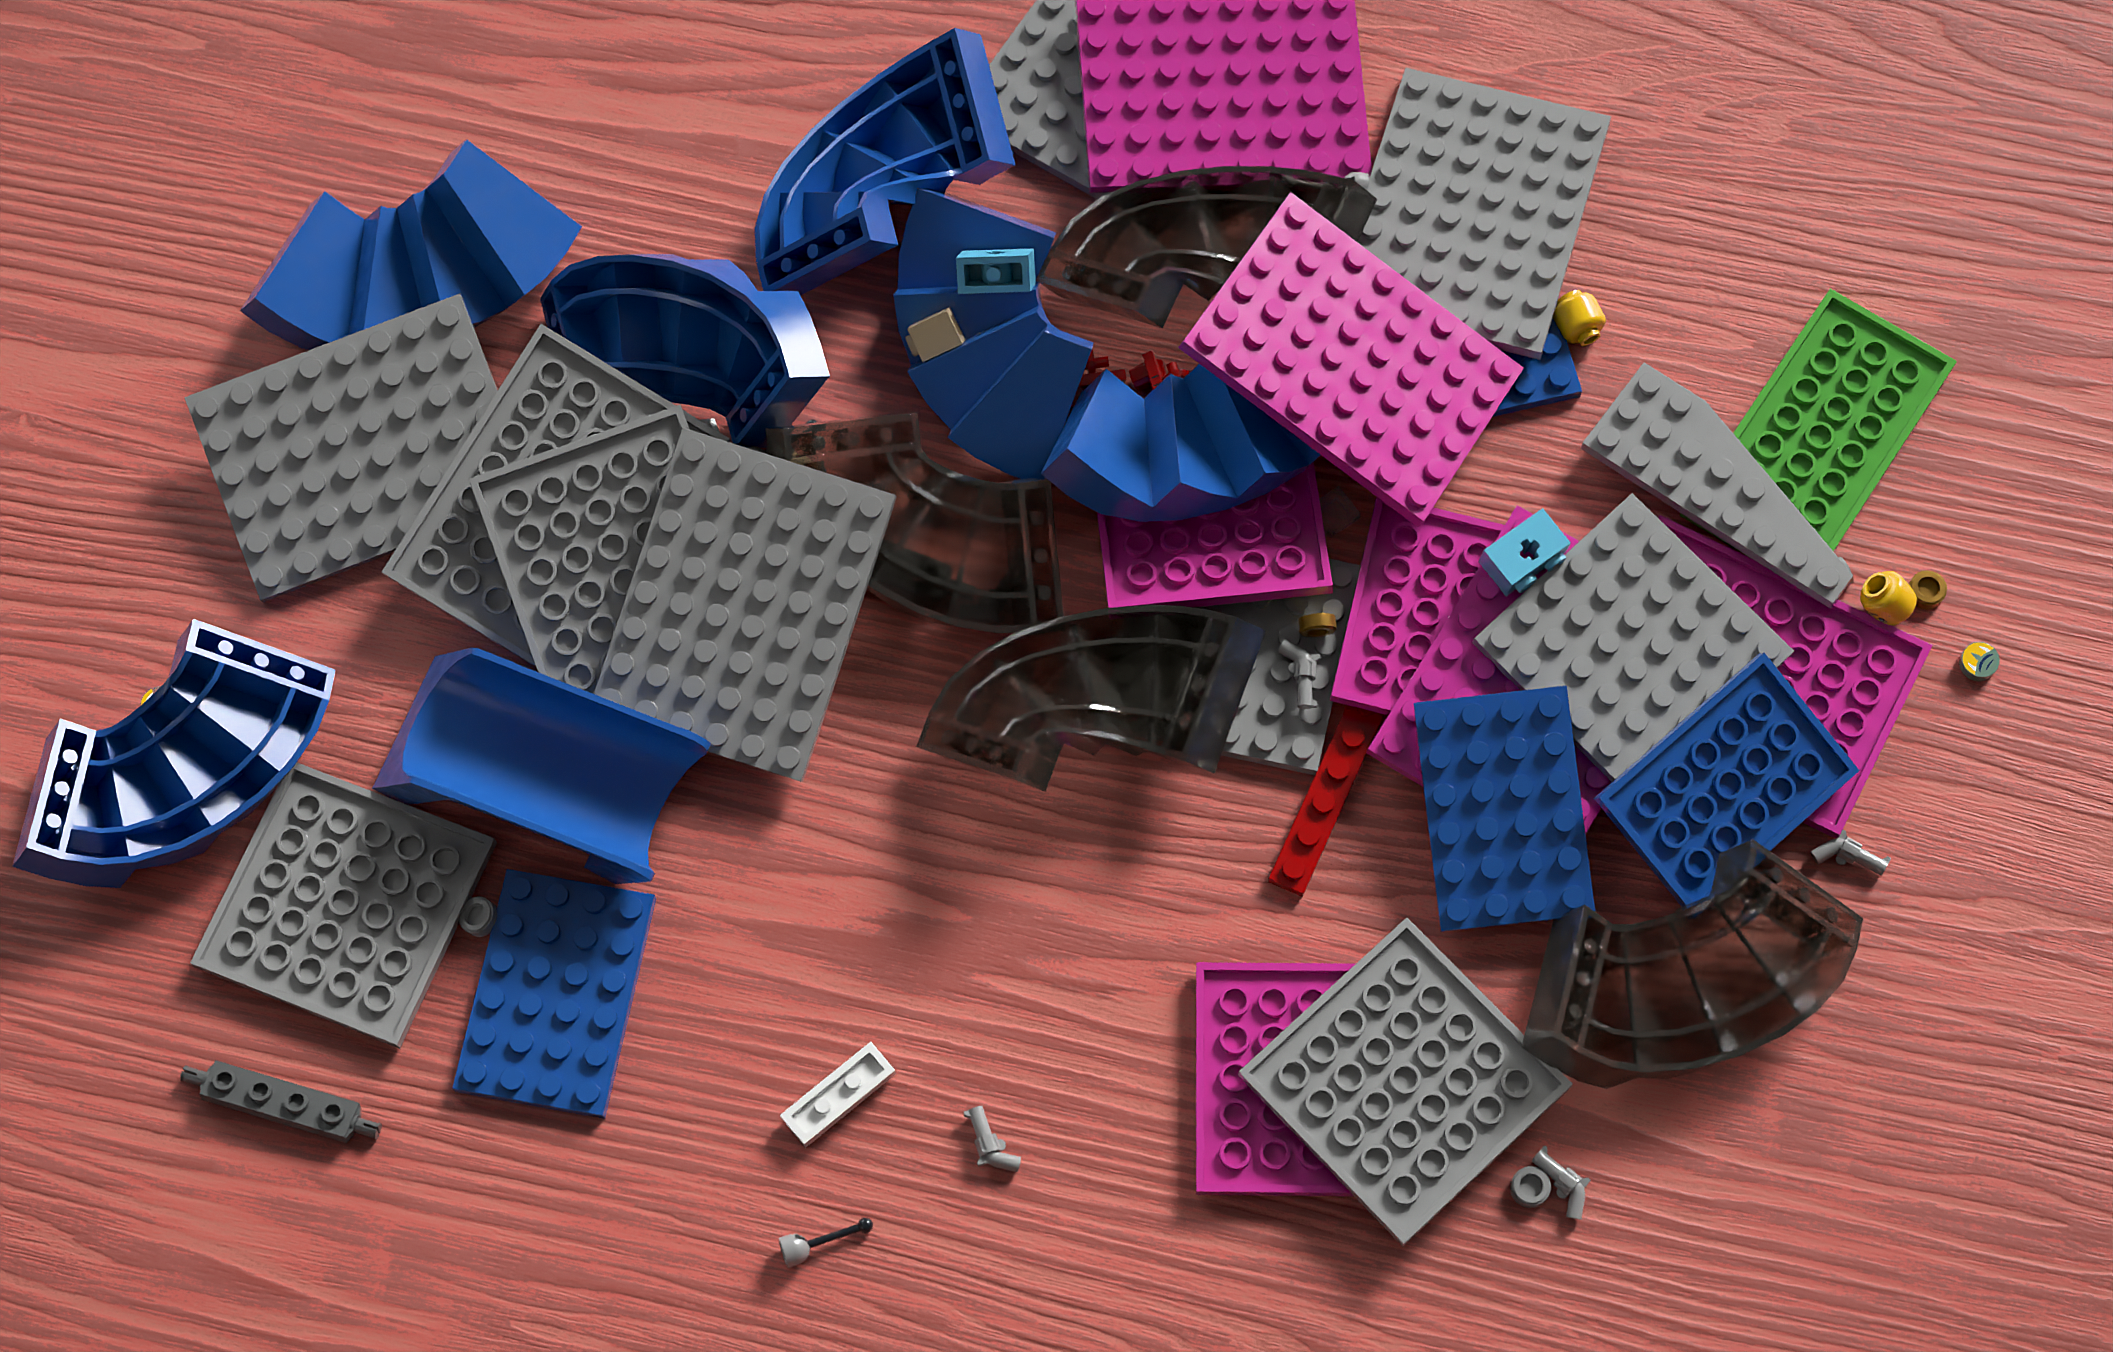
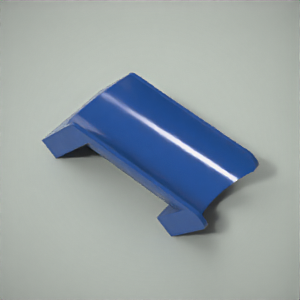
(540, 758)

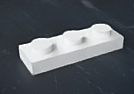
(838, 1094)

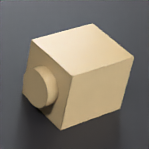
(934, 335)

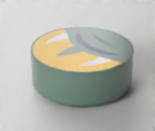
(1979, 661)

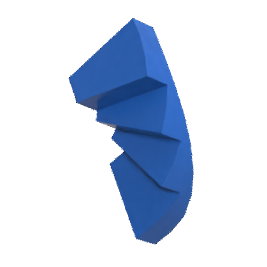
(901, 131)
(464, 234)
(694, 335)
(1015, 371)
(1171, 454)
(176, 765)

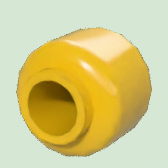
(1579, 318)
(1888, 597)

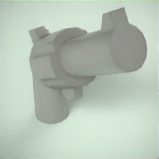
(1304, 672)
(1850, 852)
(988, 1145)
(1566, 1181)

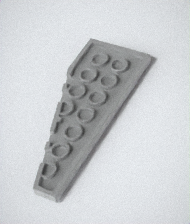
(1696, 465)

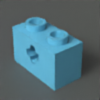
(995, 271)
(1535, 535)

